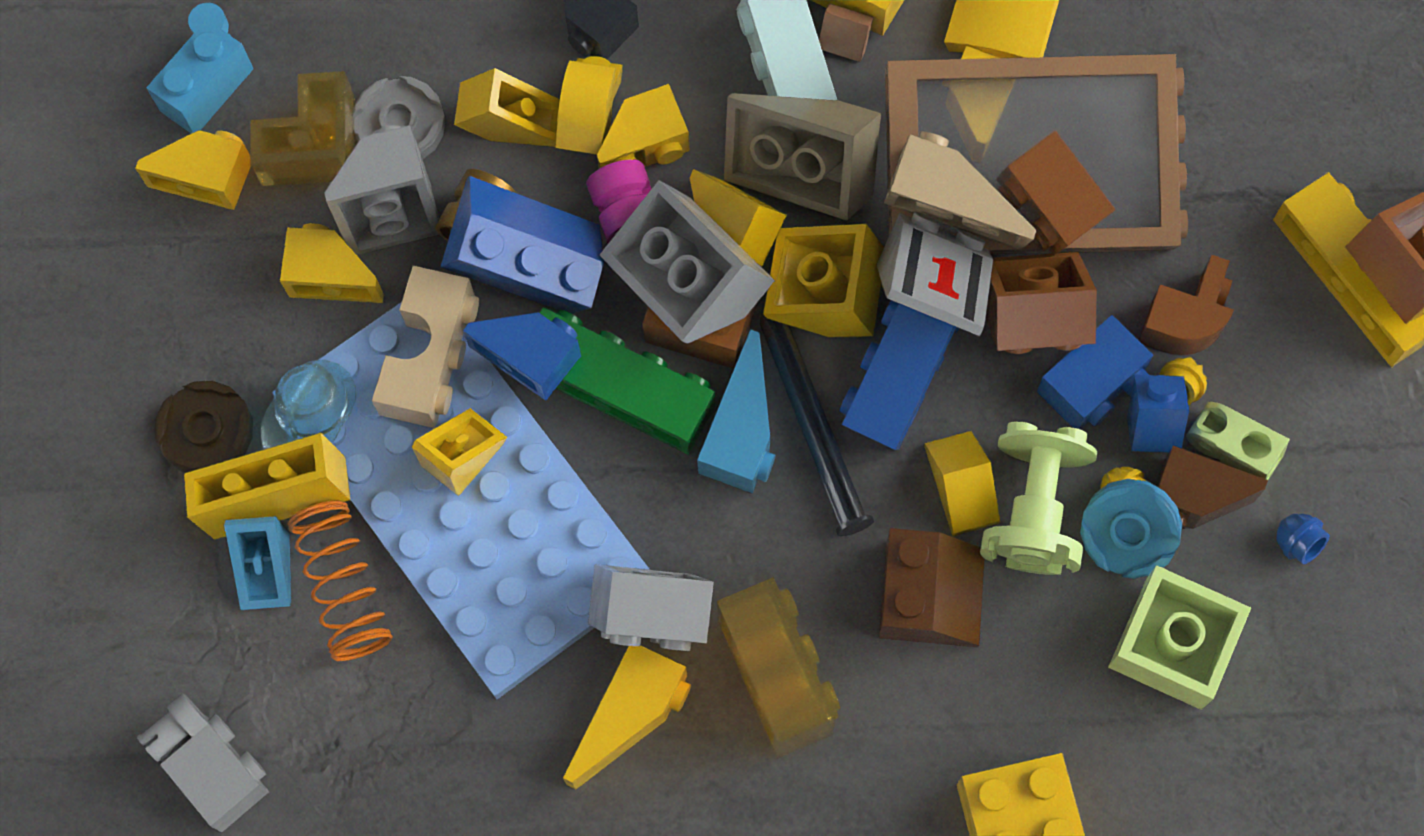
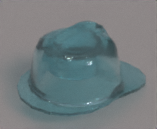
(309, 402)

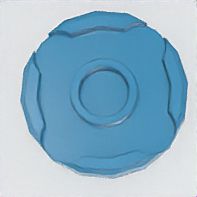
(1131, 528)

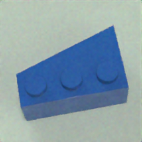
(897, 375)

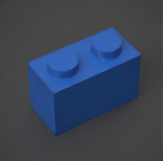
(1094, 375)

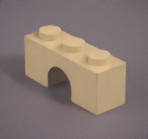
(418, 386)

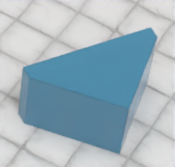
(260, 561)

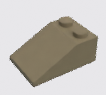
(803, 150)

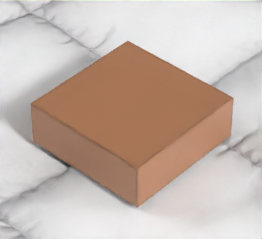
(845, 32)

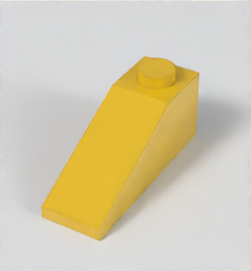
(632, 707)

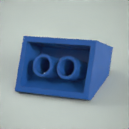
(525, 247)

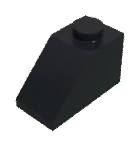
(600, 25)

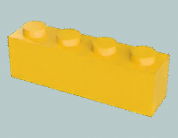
(1319, 226)

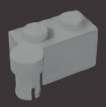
(204, 764)

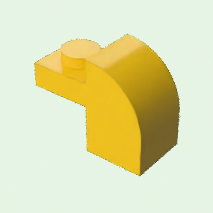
(587, 104)

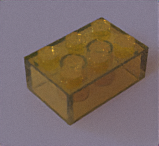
(778, 666)

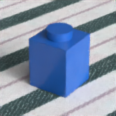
(1157, 413)

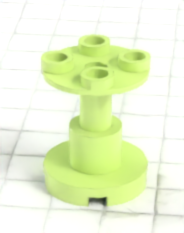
(1034, 535)

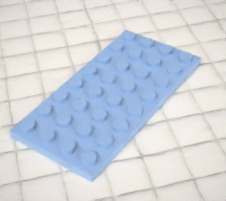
(507, 556)

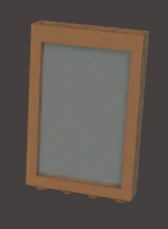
(1107, 109)

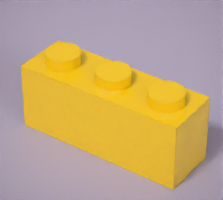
(266, 484)

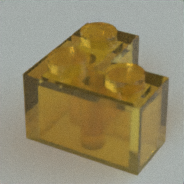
(309, 145)

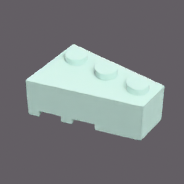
(785, 48)

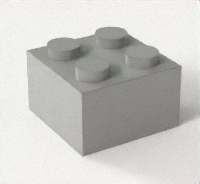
(650, 604)

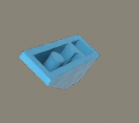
(740, 433)

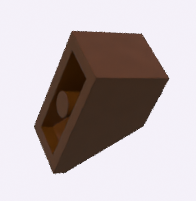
(1206, 487)

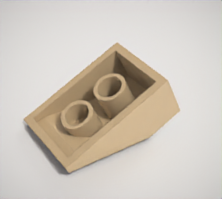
(951, 190)

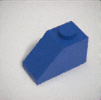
(527, 348)

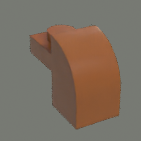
(1189, 323)

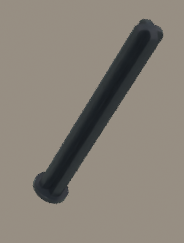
(815, 428)

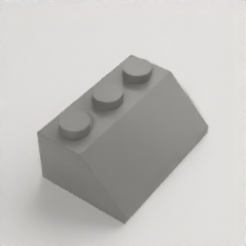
(383, 192)
(685, 265)

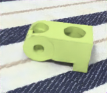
(1237, 440)

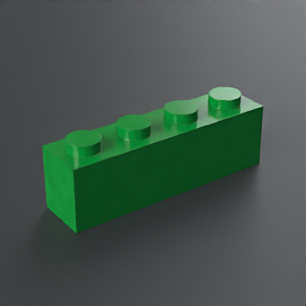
(636, 387)

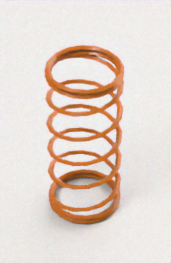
(338, 650)

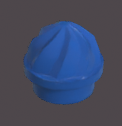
(1301, 537)

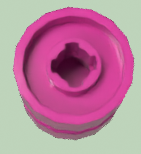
(617, 193)

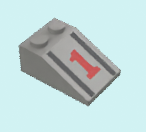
(937, 271)

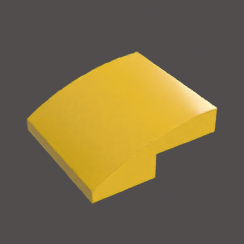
(1001, 27)

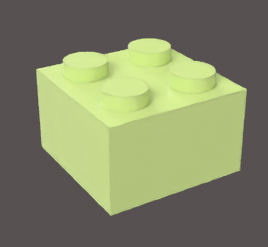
(1180, 637)

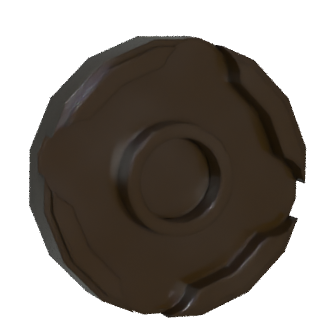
(203, 426)

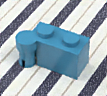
(202, 71)

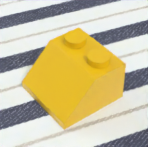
(826, 280)

